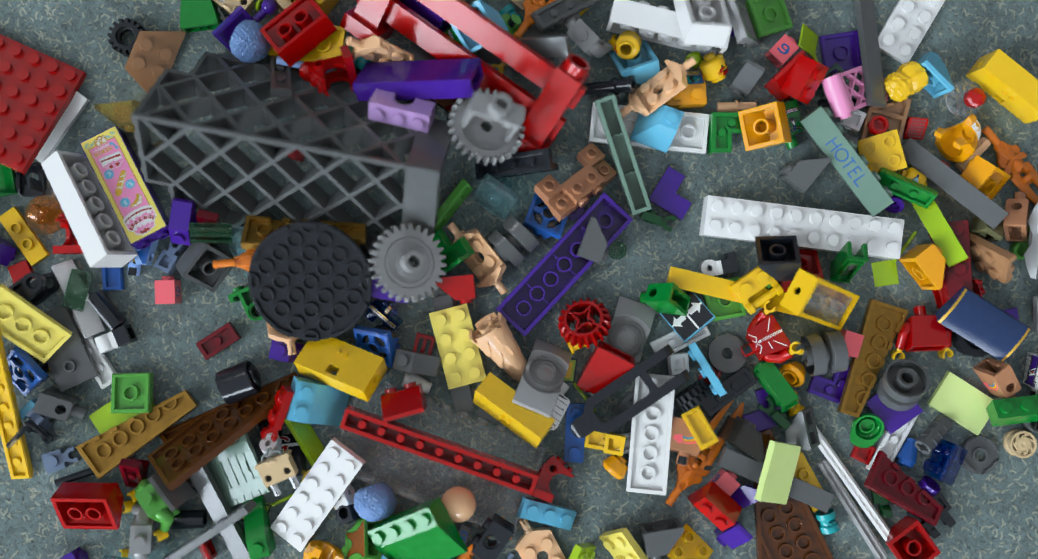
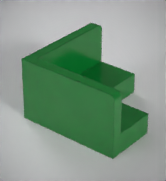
(720, 131)
(455, 253)

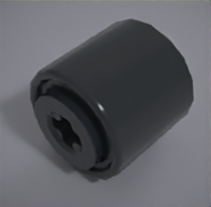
(238, 382)

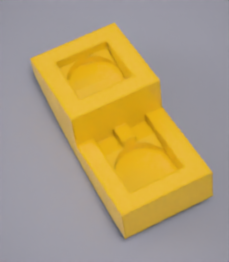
(610, 443)

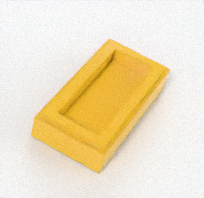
(700, 428)

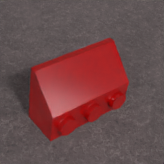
(298, 30)
(88, 505)

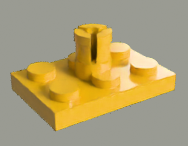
(329, 47)

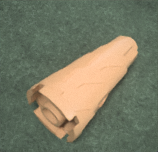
(498, 343)

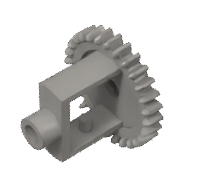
(497, 116)
(400, 275)

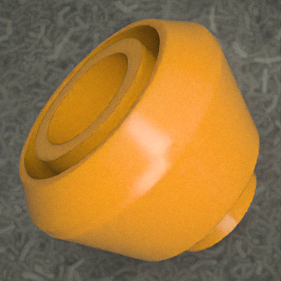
(793, 373)
(616, 466)

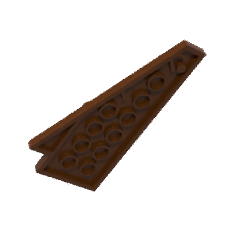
(204, 437)
(787, 529)

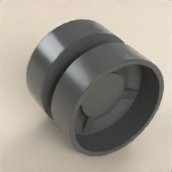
(508, 245)
(824, 353)
(902, 385)

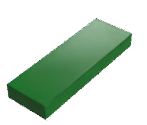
(907, 188)

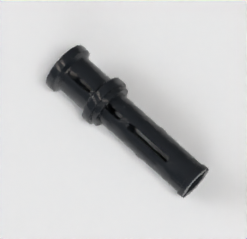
(613, 86)

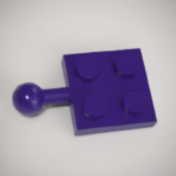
(227, 27)

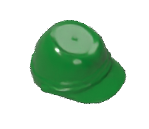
(866, 430)

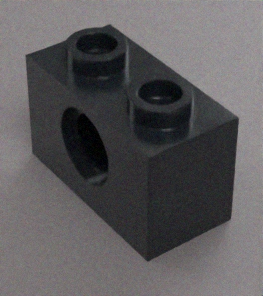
(497, 527)

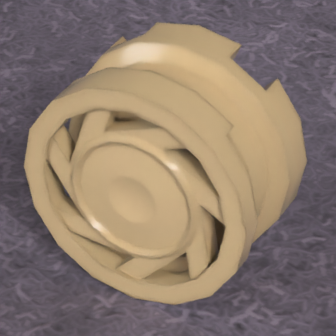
(1019, 443)

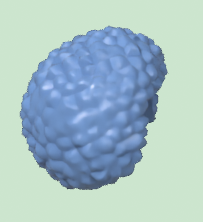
(248, 42)
(375, 502)

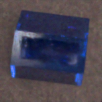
(945, 462)

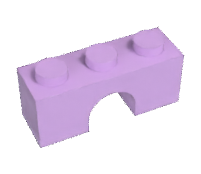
(415, 116)

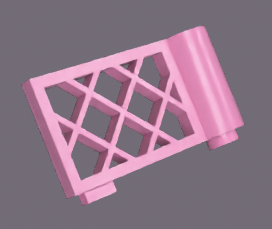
(840, 94)

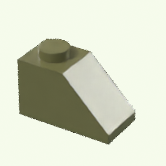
(986, 232)

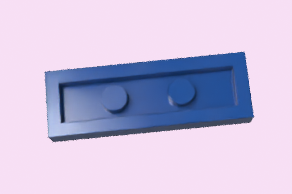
(573, 445)

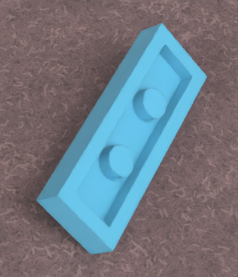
(706, 370)
(546, 513)

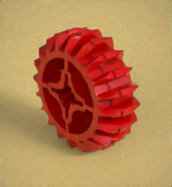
(586, 332)

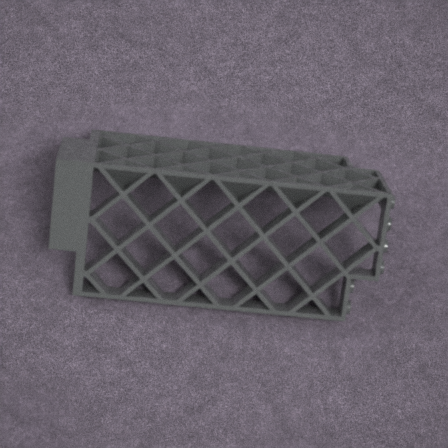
(277, 140)

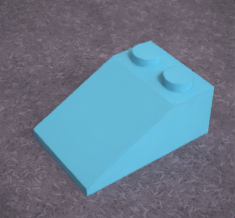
(316, 403)

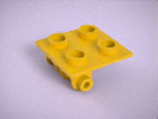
(883, 151)
(690, 546)

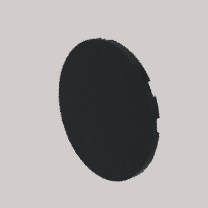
(310, 280)

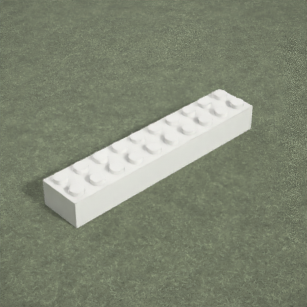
(813, 227)

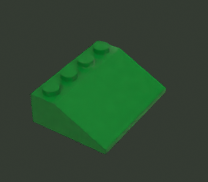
(418, 533)

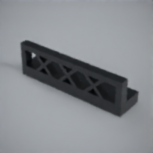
(518, 165)

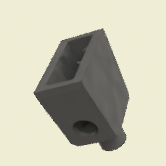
(59, 405)

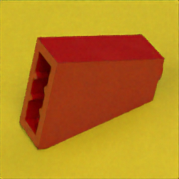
(604, 367)

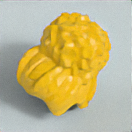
(906, 81)

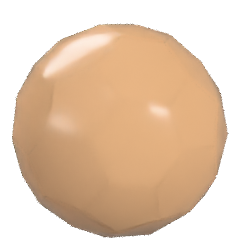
(459, 503)

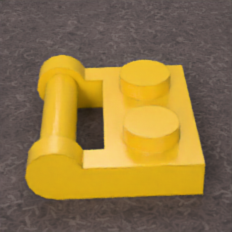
(751, 284)

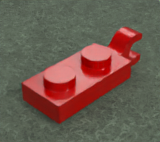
(278, 413)

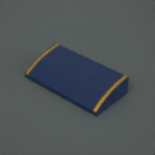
(983, 324)

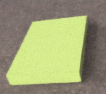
(961, 403)
(777, 472)

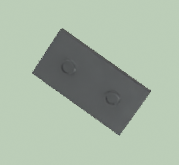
(72, 361)

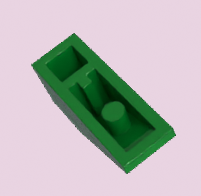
(258, 531)

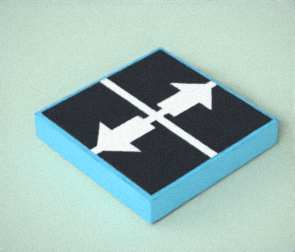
(696, 319)

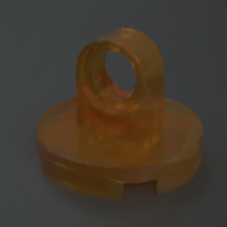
(41, 214)

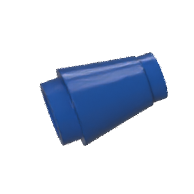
(908, 454)

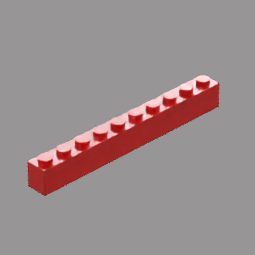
(440, 450)

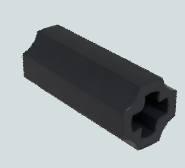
(106, 310)
(190, 519)

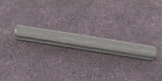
(852, 509)

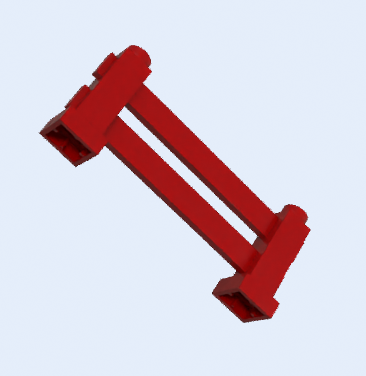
(560, 84)

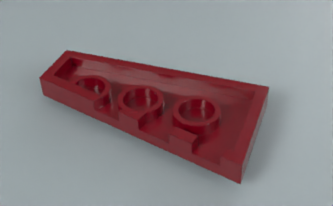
(961, 273)
(894, 485)

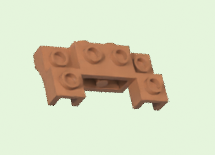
(580, 187)

